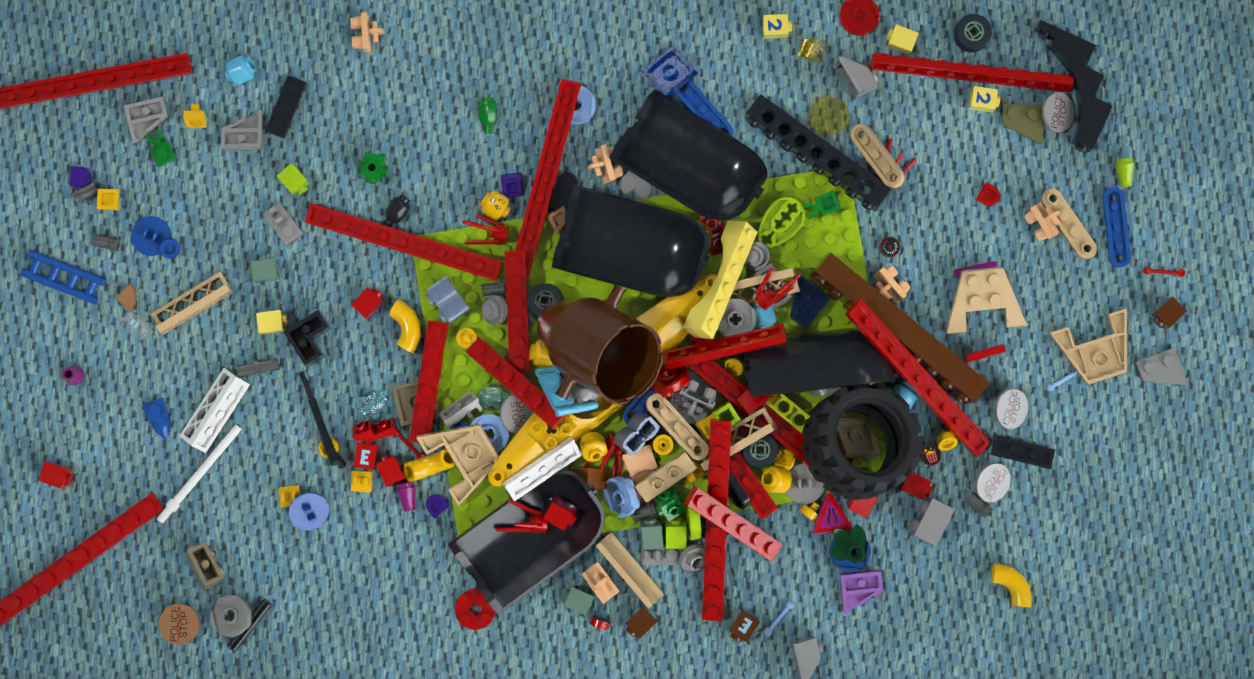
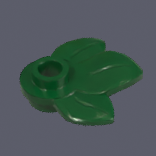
(846, 542)

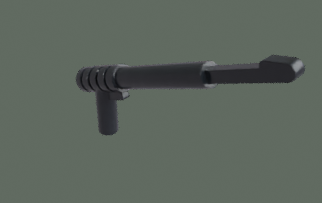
(333, 457)

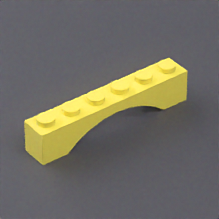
(707, 314)

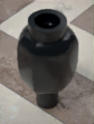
(397, 210)

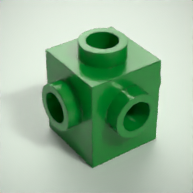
(373, 160)
(670, 504)

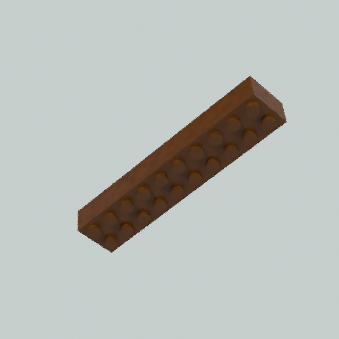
(931, 354)

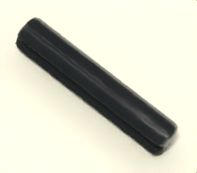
(256, 617)

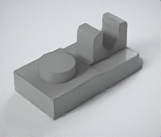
(283, 224)
(458, 409)
(660, 556)

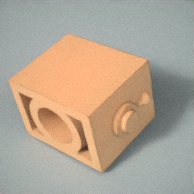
(643, 460)

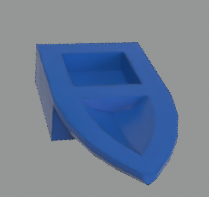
(158, 417)

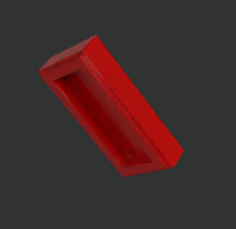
(984, 353)

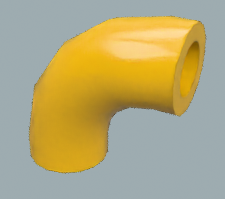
(409, 325)
(428, 465)
(1015, 583)

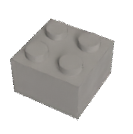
(930, 521)

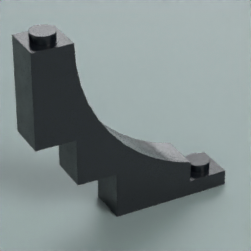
(1075, 55)

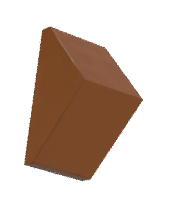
(593, 476)

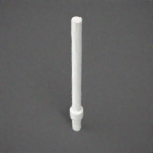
(173, 504)

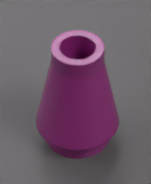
(77, 375)
(407, 492)

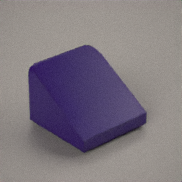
(512, 185)

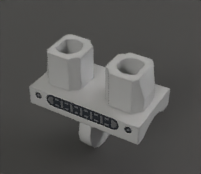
(706, 400)

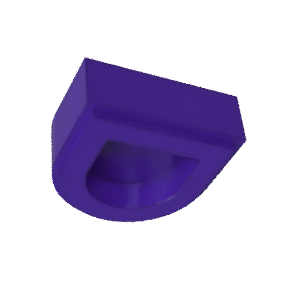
(80, 177)
(436, 505)

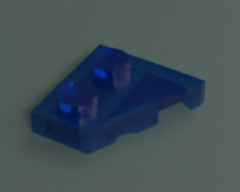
(807, 303)

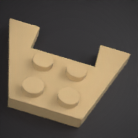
(983, 291)
(1100, 357)
(470, 451)

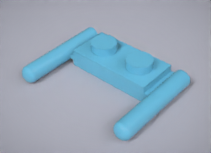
(550, 381)

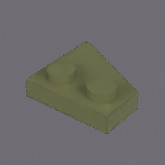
(1024, 119)

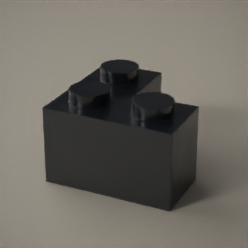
(303, 336)

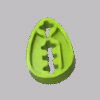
(774, 213)
(693, 524)

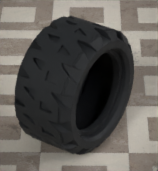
(891, 416)

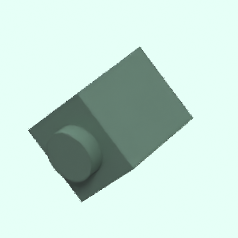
(264, 270)
(651, 533)
(578, 600)

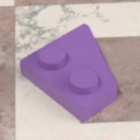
(859, 587)

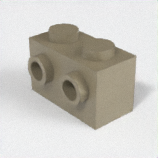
(204, 566)

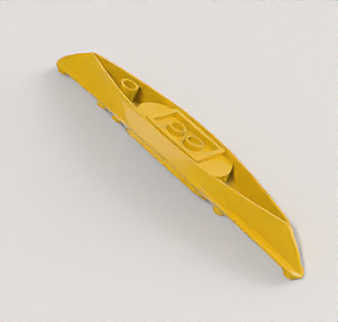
(533, 439)

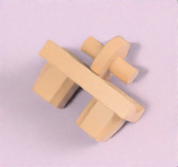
(362, 23)
(603, 165)
(1046, 219)
(888, 286)
(600, 582)

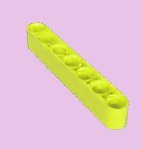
(793, 411)

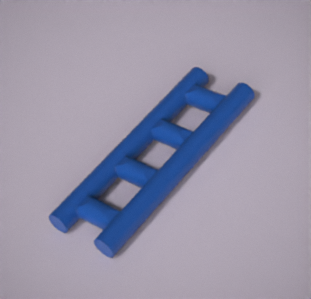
(58, 265)

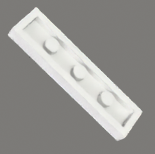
(216, 412)
(542, 469)

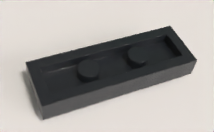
(286, 107)
(1022, 452)

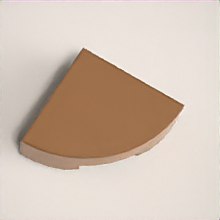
(557, 219)
(128, 297)

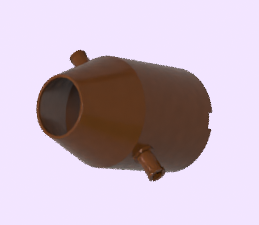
(600, 347)

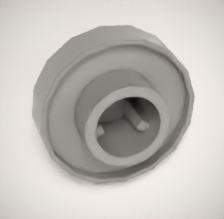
(758, 256)
(494, 309)
(582, 394)
(692, 559)

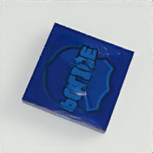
(669, 72)

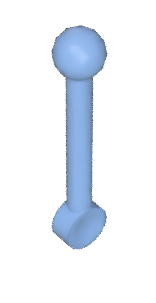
(1050, 387)
(768, 631)

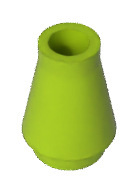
(1124, 169)

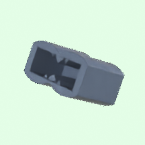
(447, 300)
(633, 437)

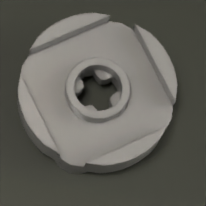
(743, 310)
(242, 617)

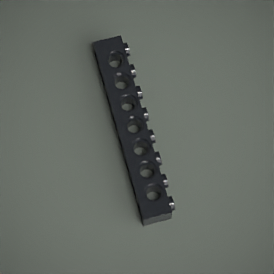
(764, 107)

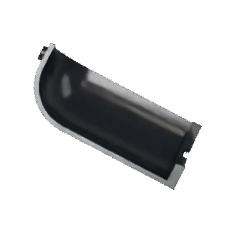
(690, 159)
(631, 244)
(815, 363)
(517, 562)

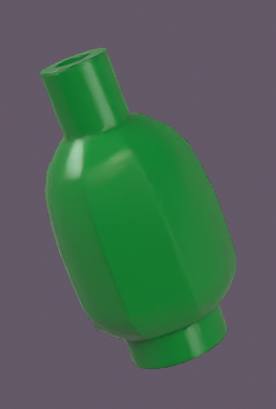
(487, 113)

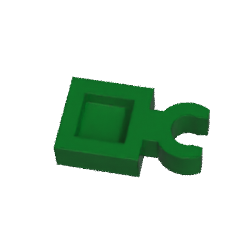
(162, 151)
(825, 204)

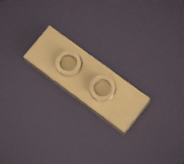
(665, 476)

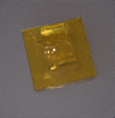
(810, 49)

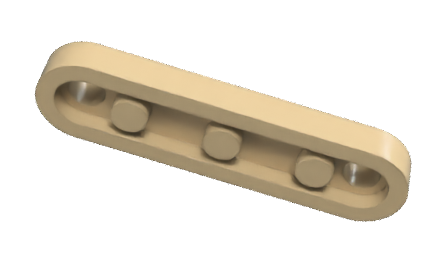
(877, 156)
(1070, 225)
(677, 426)

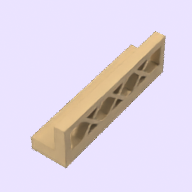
(750, 282)
(192, 309)
(751, 438)
(629, 570)

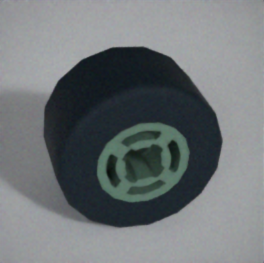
(966, 35)
(761, 452)

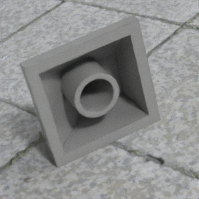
(856, 77)
(806, 656)

